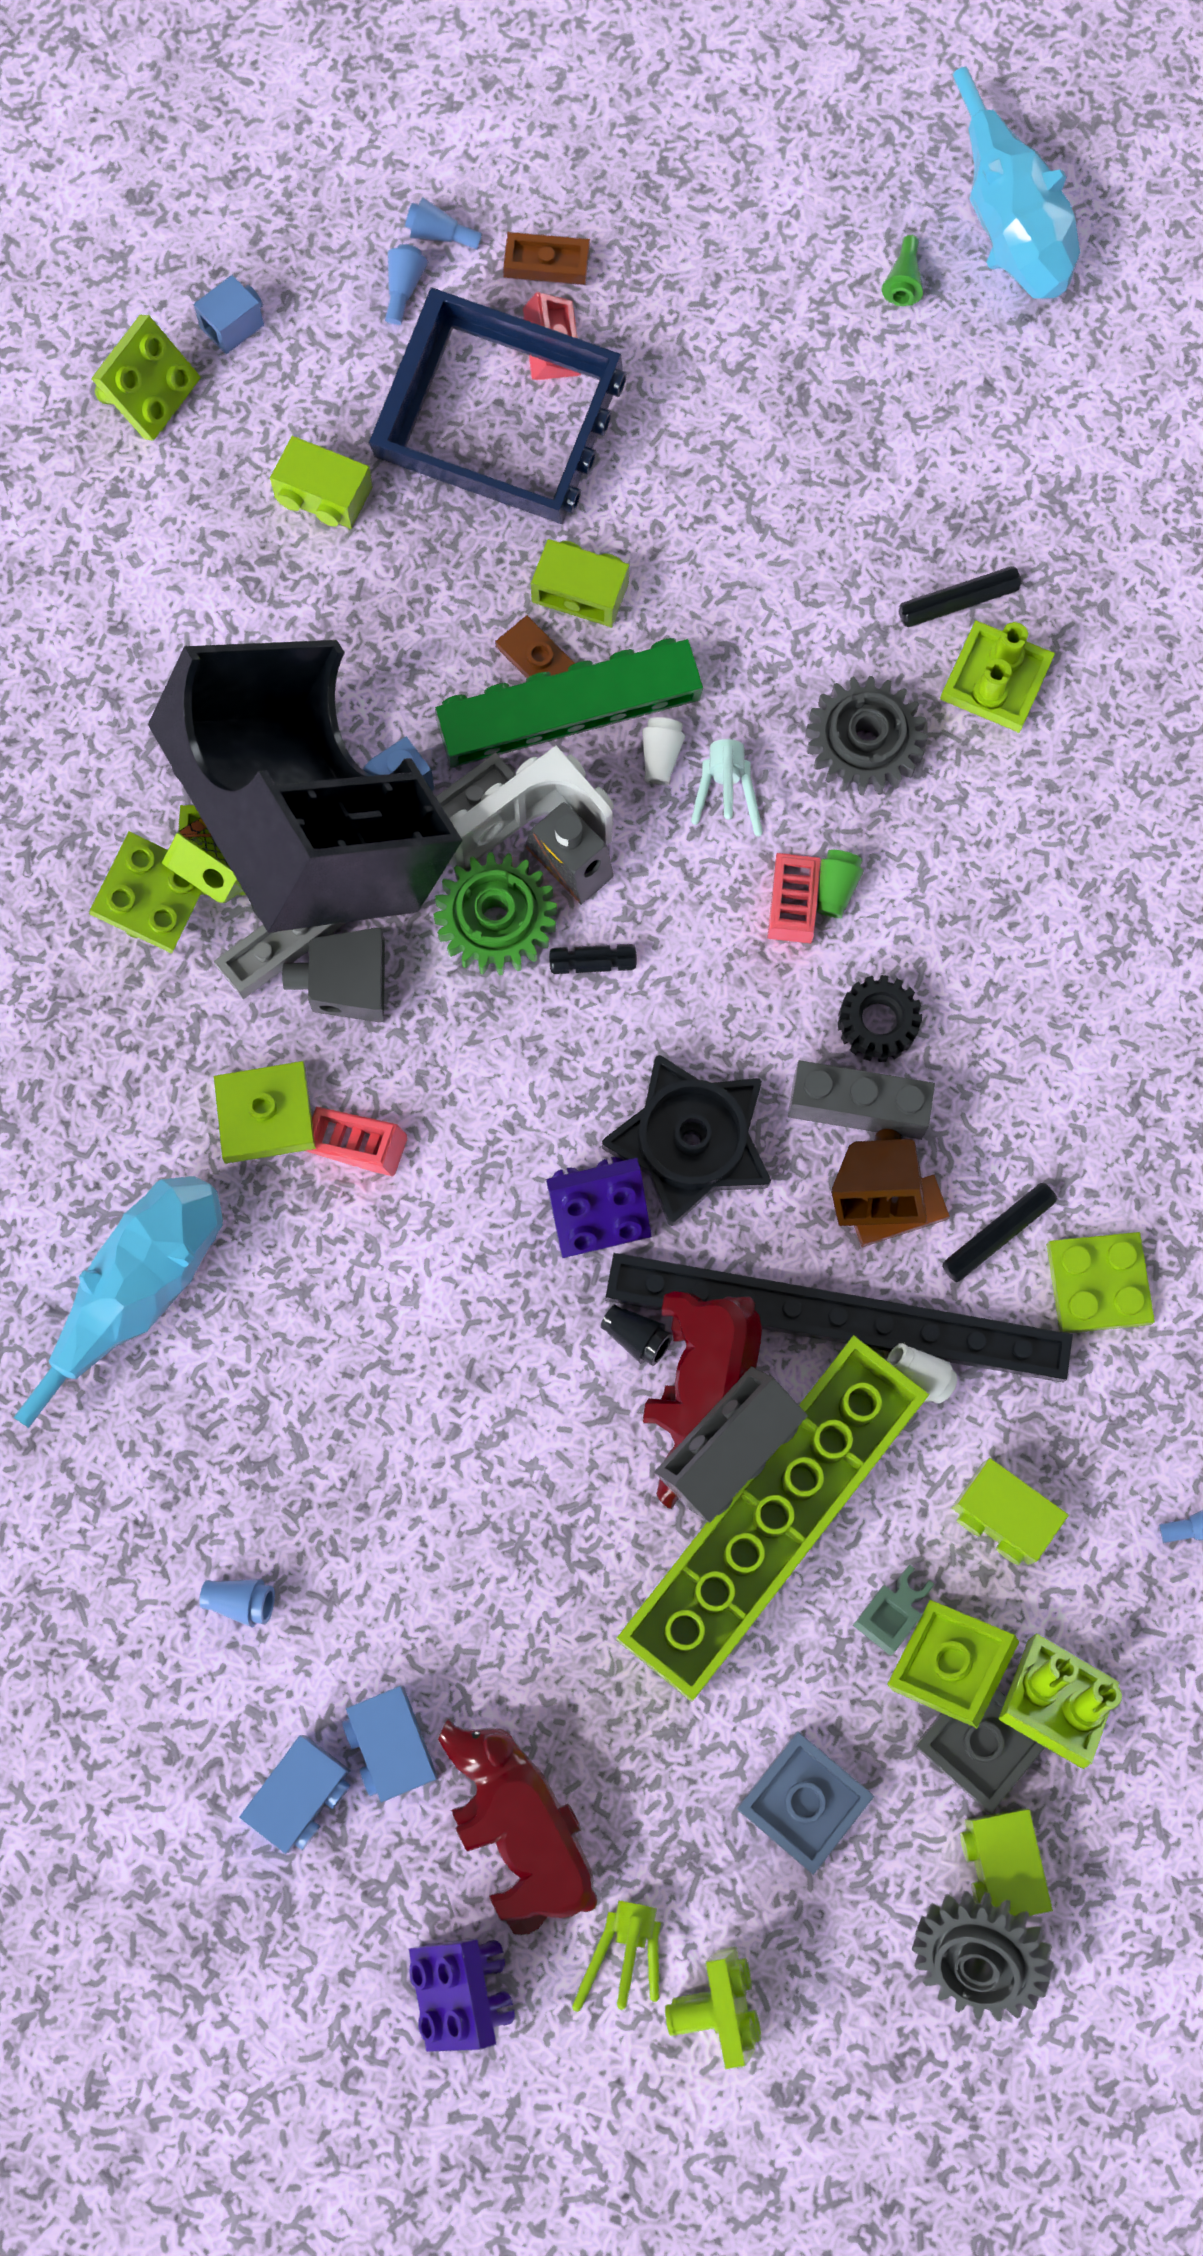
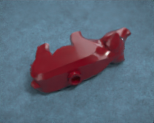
(720, 1349)
(526, 1823)

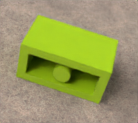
(321, 483)
(580, 582)
(1008, 1513)
(1007, 1861)

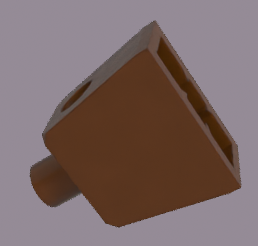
(880, 1183)

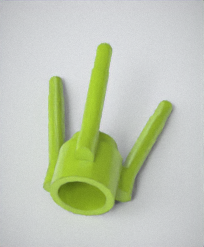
(633, 1926)

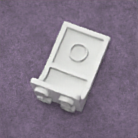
(533, 792)

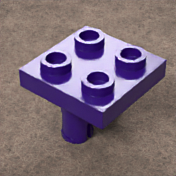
(598, 1206)
(454, 1995)

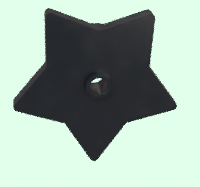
(712, 1111)

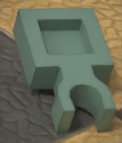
(890, 1614)

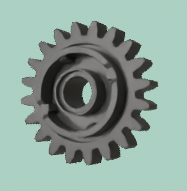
(871, 710)
(983, 1956)

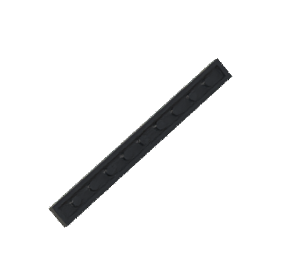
(840, 1316)

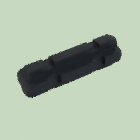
(592, 958)

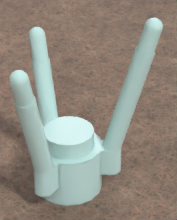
(727, 767)

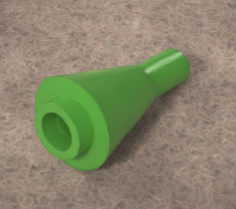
(903, 282)

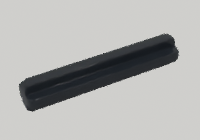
(959, 596)
(999, 1232)

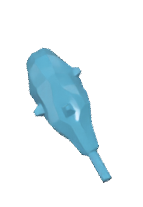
(1019, 202)
(132, 1279)

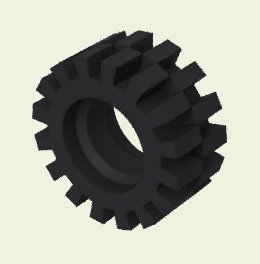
(884, 993)

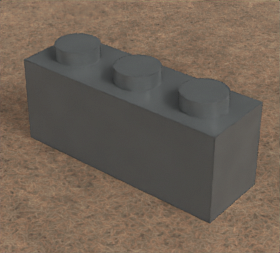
(861, 1099)
(731, 1444)

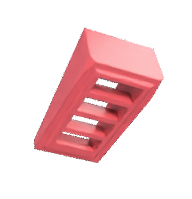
(787, 928)
(382, 1149)

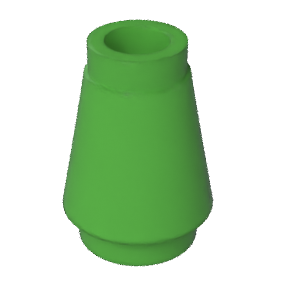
(837, 882)

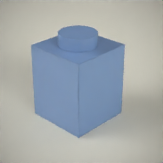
(229, 313)

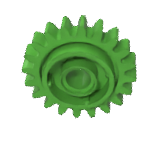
(500, 939)

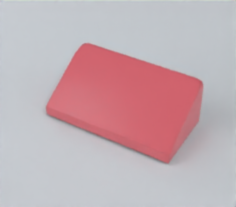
(554, 314)

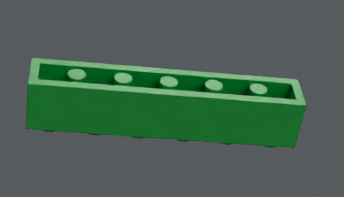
(568, 702)

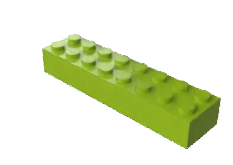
(772, 1522)

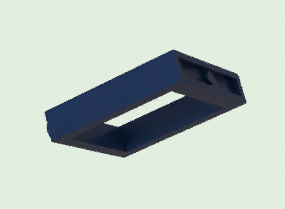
(418, 367)

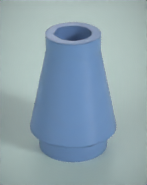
(240, 1600)

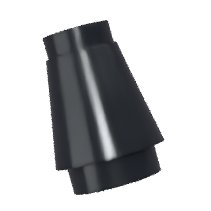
(637, 1334)

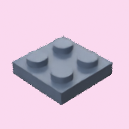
(805, 1802)

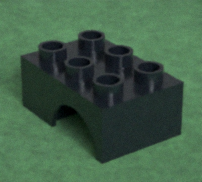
(284, 798)

